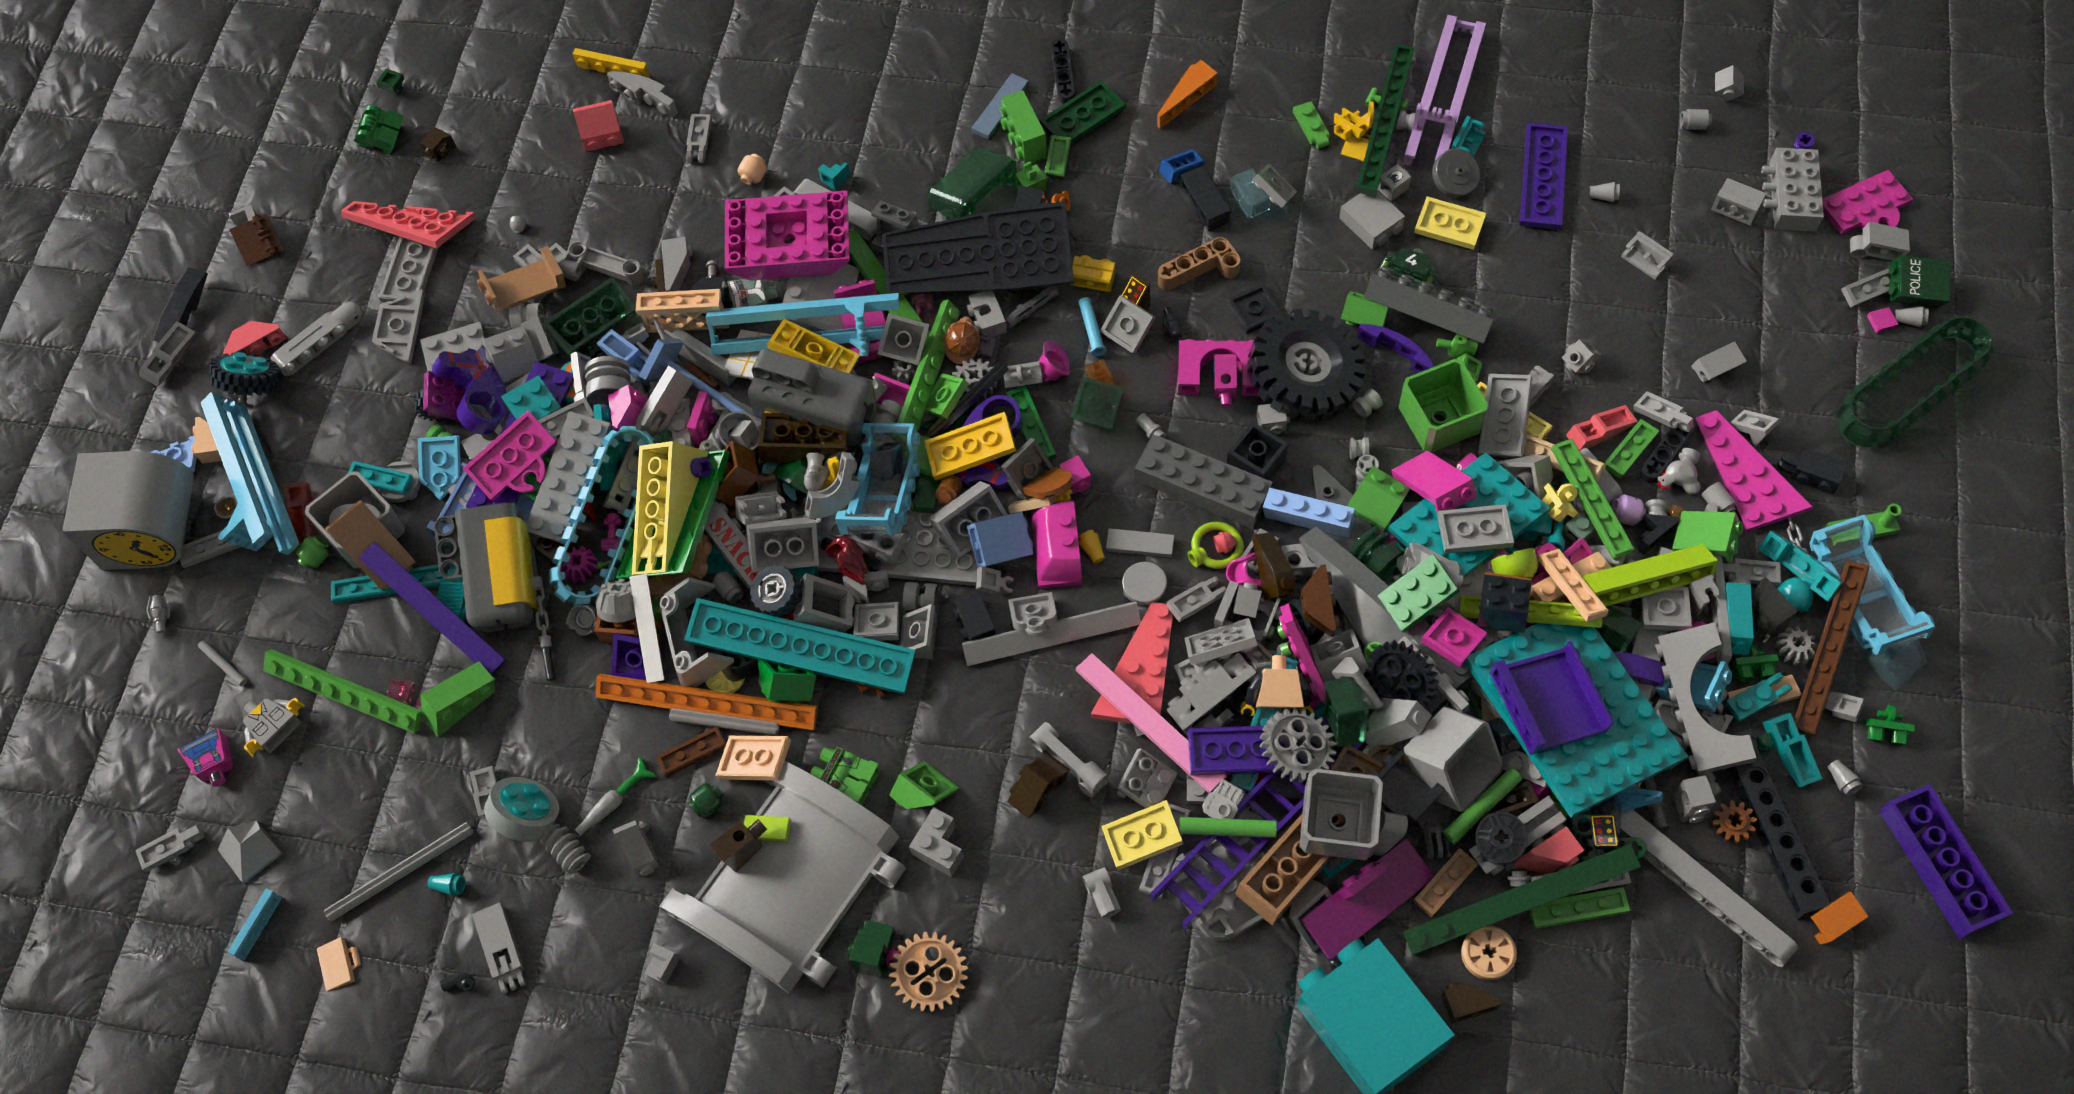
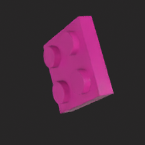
(701, 419)
(1453, 637)

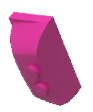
(1056, 545)

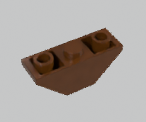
(1319, 602)

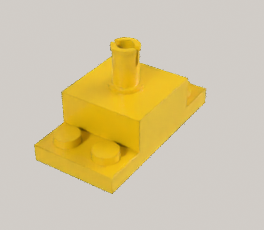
(809, 346)

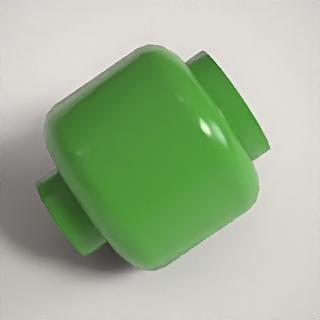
(312, 552)

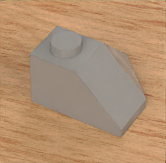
(1531, 471)

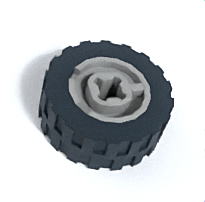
(776, 591)

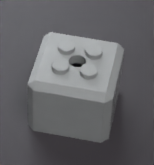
(350, 491)
(1457, 755)
(1344, 795)

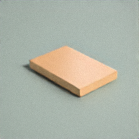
(753, 757)

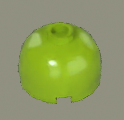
(1520, 564)

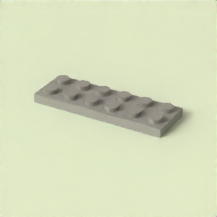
(566, 475)

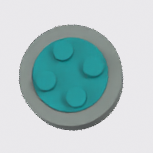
(521, 809)

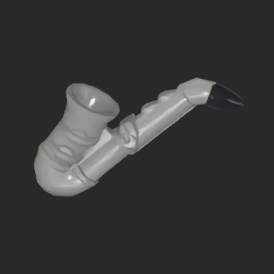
(816, 472)

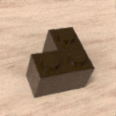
(1036, 784)

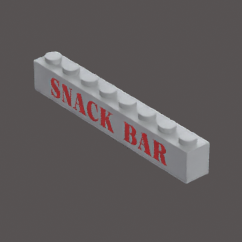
(732, 544)

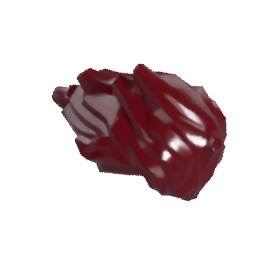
(849, 558)

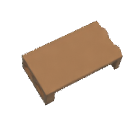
(523, 283)
(358, 531)

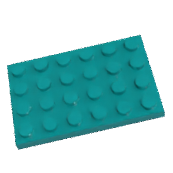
(1492, 487)

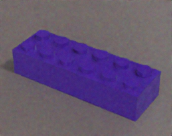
(1945, 862)

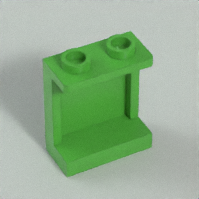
(1713, 529)

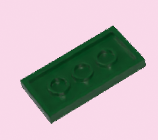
(1083, 112)

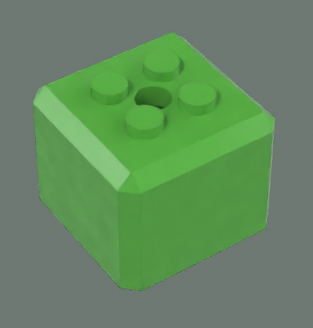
(1445, 392)

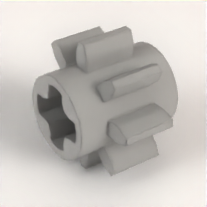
(904, 370)

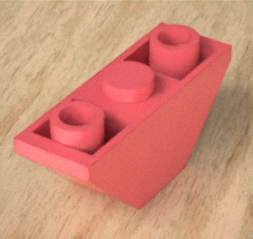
(254, 338)

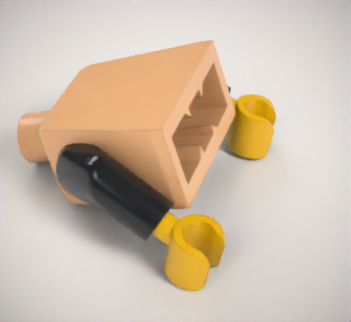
(1278, 689)

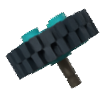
(243, 374)

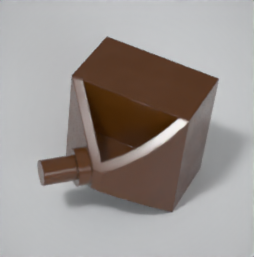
(741, 475)

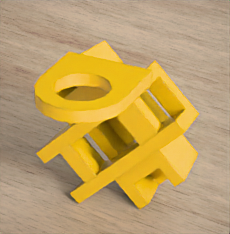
(1346, 120)

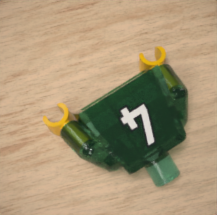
(1412, 263)

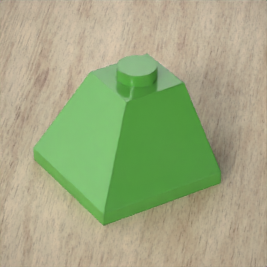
(921, 787)

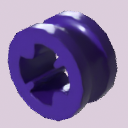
(1804, 136)
(697, 464)

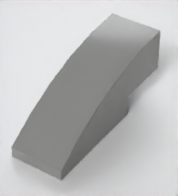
(166, 354)

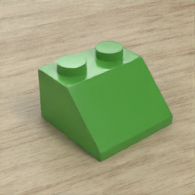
(1378, 497)

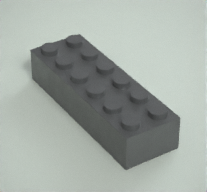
(1430, 304)
(1202, 481)

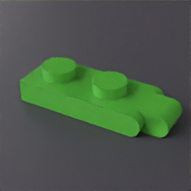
(1312, 124)

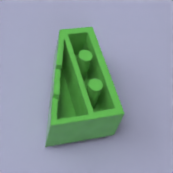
(456, 697)

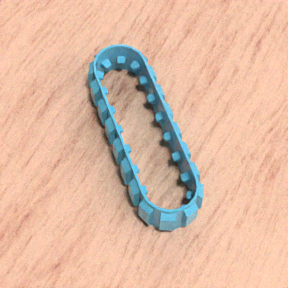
(555, 576)

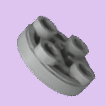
(1144, 583)

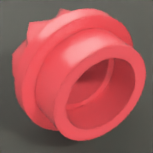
(1224, 542)

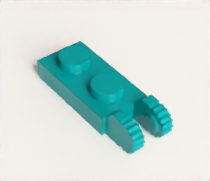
(1756, 698)

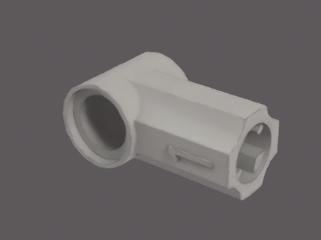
(1099, 887)

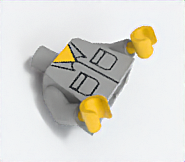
(270, 723)

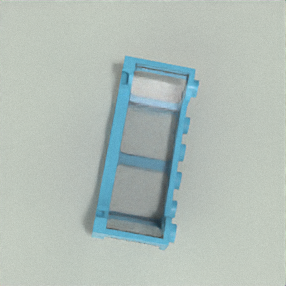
(880, 504)
(1883, 613)

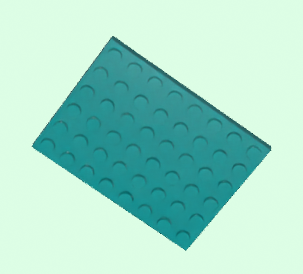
(1598, 766)

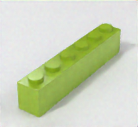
(1652, 575)

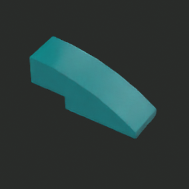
(1793, 749)

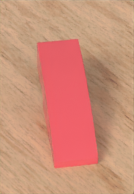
(1601, 427)

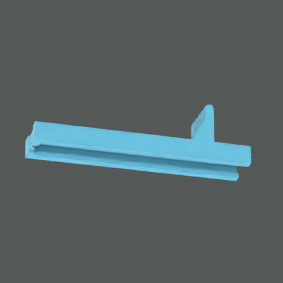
(858, 336)
(248, 509)

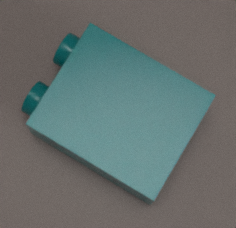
(1372, 1017)

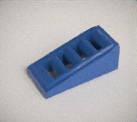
(1172, 173)

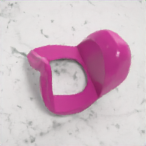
(1238, 572)

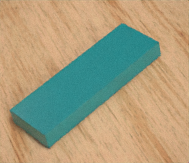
(384, 478)

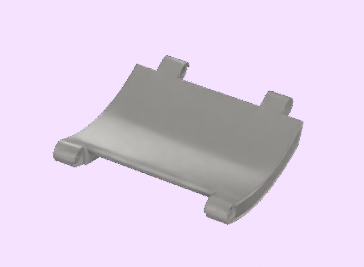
(793, 891)

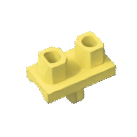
(1560, 501)

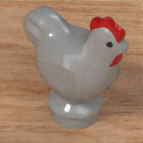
(1682, 472)

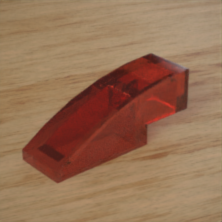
(297, 498)

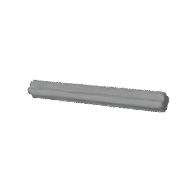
(724, 721)

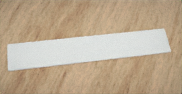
(646, 628)

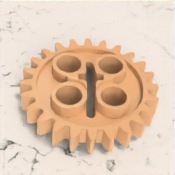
(941, 989)

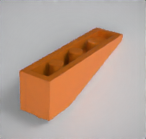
(1193, 85)

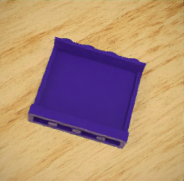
(1551, 699)

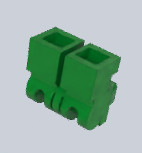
(378, 129)

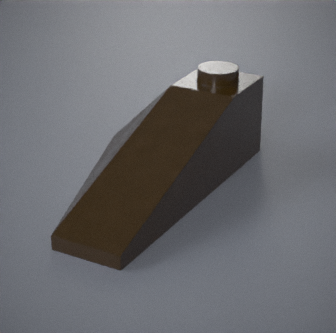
(790, 439)

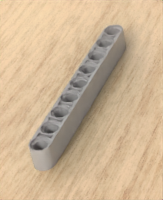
(1709, 890)

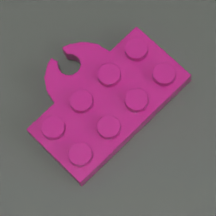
(1867, 201)
(512, 458)
(1302, 650)

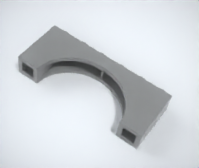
(1709, 747)

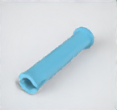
(1092, 328)

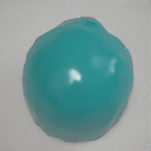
(1798, 593)

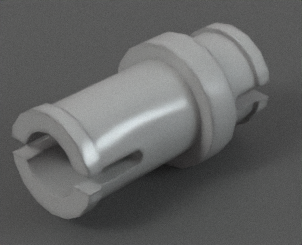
(1149, 426)

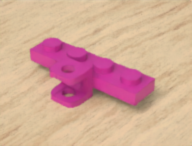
(1575, 553)

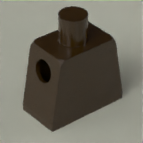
(739, 844)

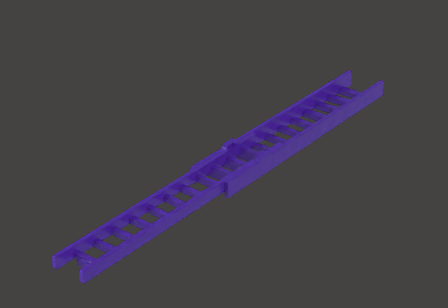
(1245, 858)

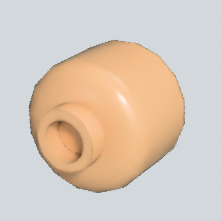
(752, 169)

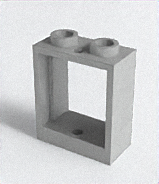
(805, 614)

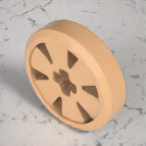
(1480, 964)

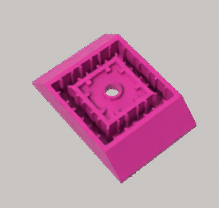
(761, 225)

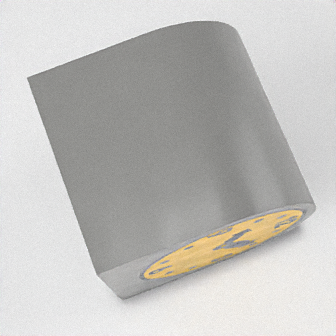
(129, 508)

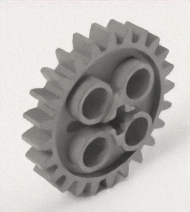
(1309, 731)

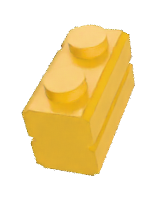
(1093, 273)

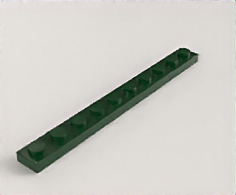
(1385, 120)

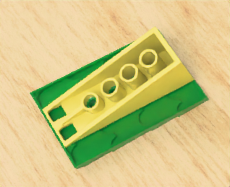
(670, 509)

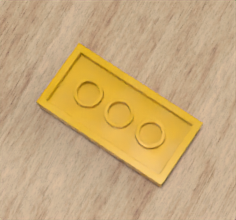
(970, 446)

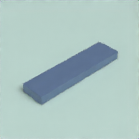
(991, 116)

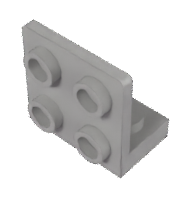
(1738, 201)

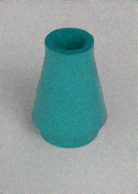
(449, 883)

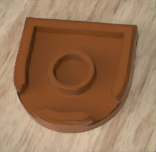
(1052, 482)

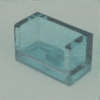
(1249, 197)

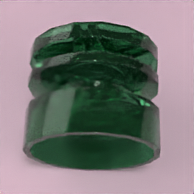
(1375, 552)

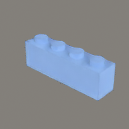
(1309, 512)

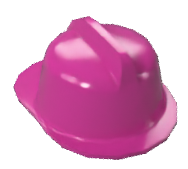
(1053, 362)

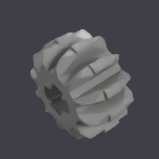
(1804, 643)

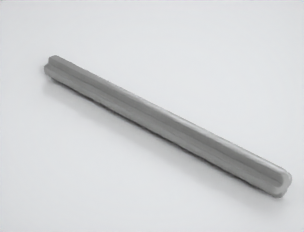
(398, 871)

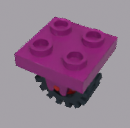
(438, 398)

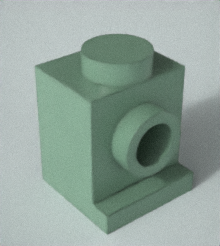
(1580, 527)

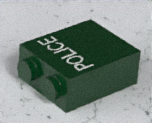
(1919, 281)

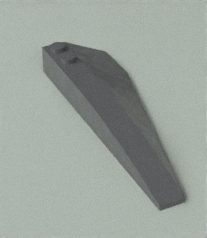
(1357, 594)

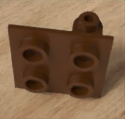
(256, 239)

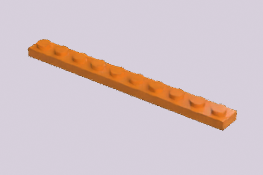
(704, 700)

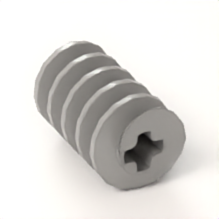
(564, 849)

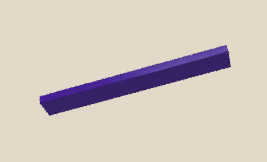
(431, 608)

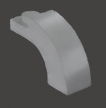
(838, 494)

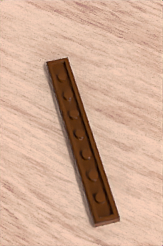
(1831, 648)

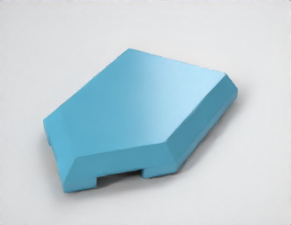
(439, 463)

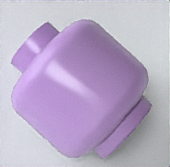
(1628, 509)

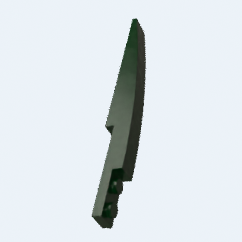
(1521, 899)

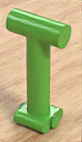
(1374, 97)

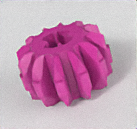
(586, 563)

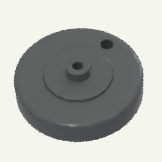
(1456, 173)

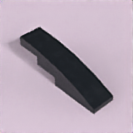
(182, 301)

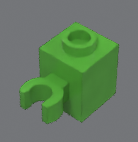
(1031, 177)

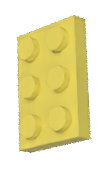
(1450, 223)
(1142, 835)

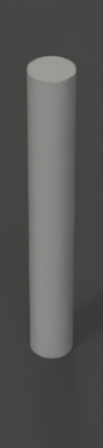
(222, 663)

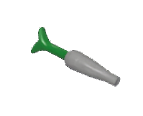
(613, 798)

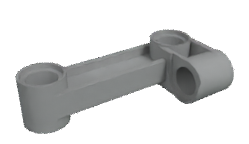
(581, 257)
(1089, 775)

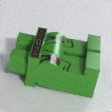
(847, 773)

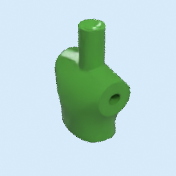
(1458, 346)

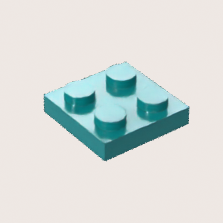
(532, 397)

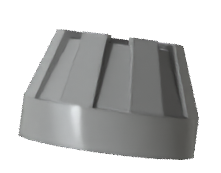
(615, 601)

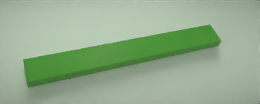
(872, 269)

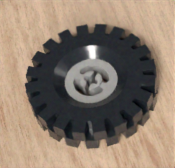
(1332, 368)

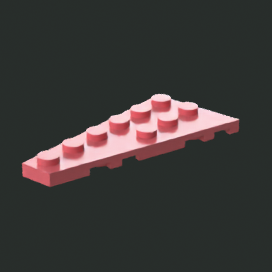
(413, 223)
(1143, 663)

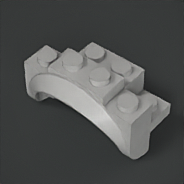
(1208, 689)

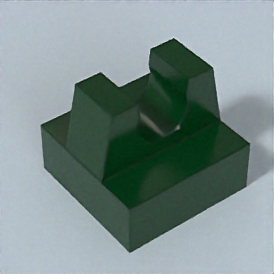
(391, 81)

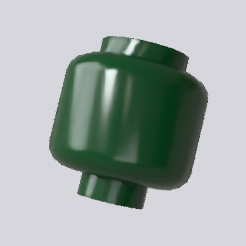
(706, 800)

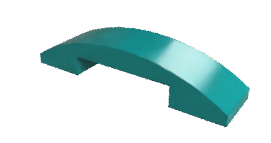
(1802, 564)

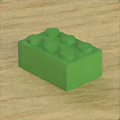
(1023, 128)

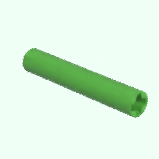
(1482, 805)
(1227, 827)

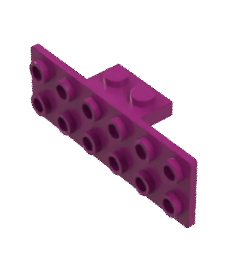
(1367, 898)

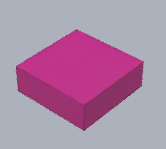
(1882, 320)

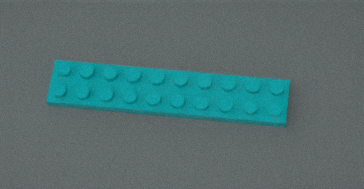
(800, 646)

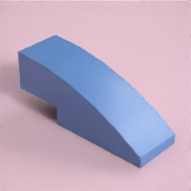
(617, 346)

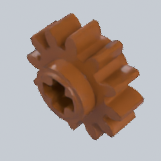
(1743, 823)

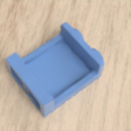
(1000, 539)

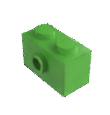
(1363, 311)

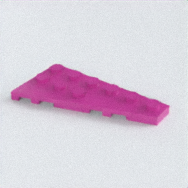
(1750, 479)

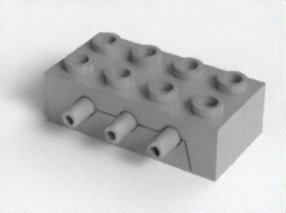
(1794, 189)

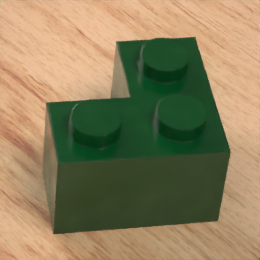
(871, 948)

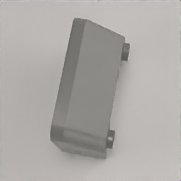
(689, 669)

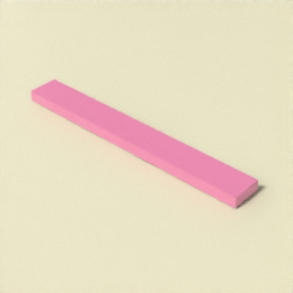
(1143, 717)

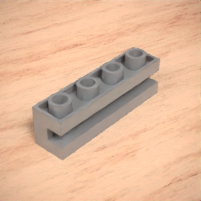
(1538, 822)

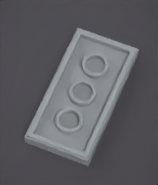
(407, 270)
(1506, 415)

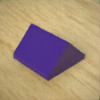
(628, 658)

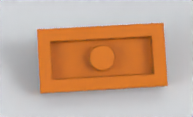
(1838, 918)

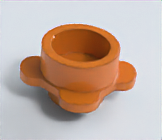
(1061, 198)

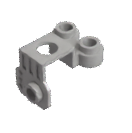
(1224, 800)

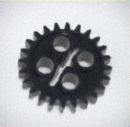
(1387, 666)

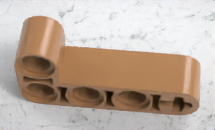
(1173, 275)

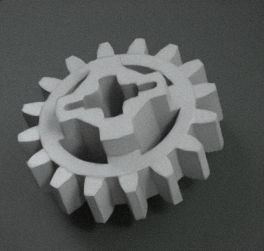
(972, 373)

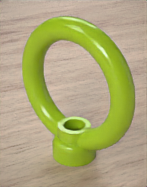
(1199, 556)

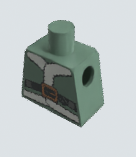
(750, 293)

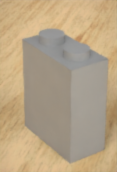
(1372, 218)

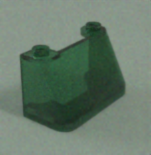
(971, 182)

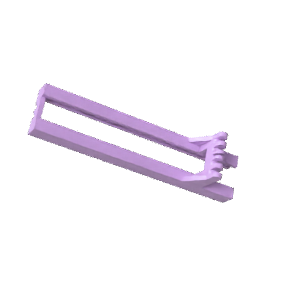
(1451, 116)

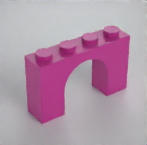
(1196, 354)

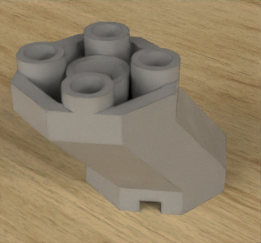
(1418, 553)

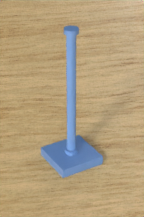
(664, 355)

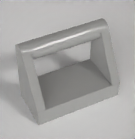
(1349, 668)

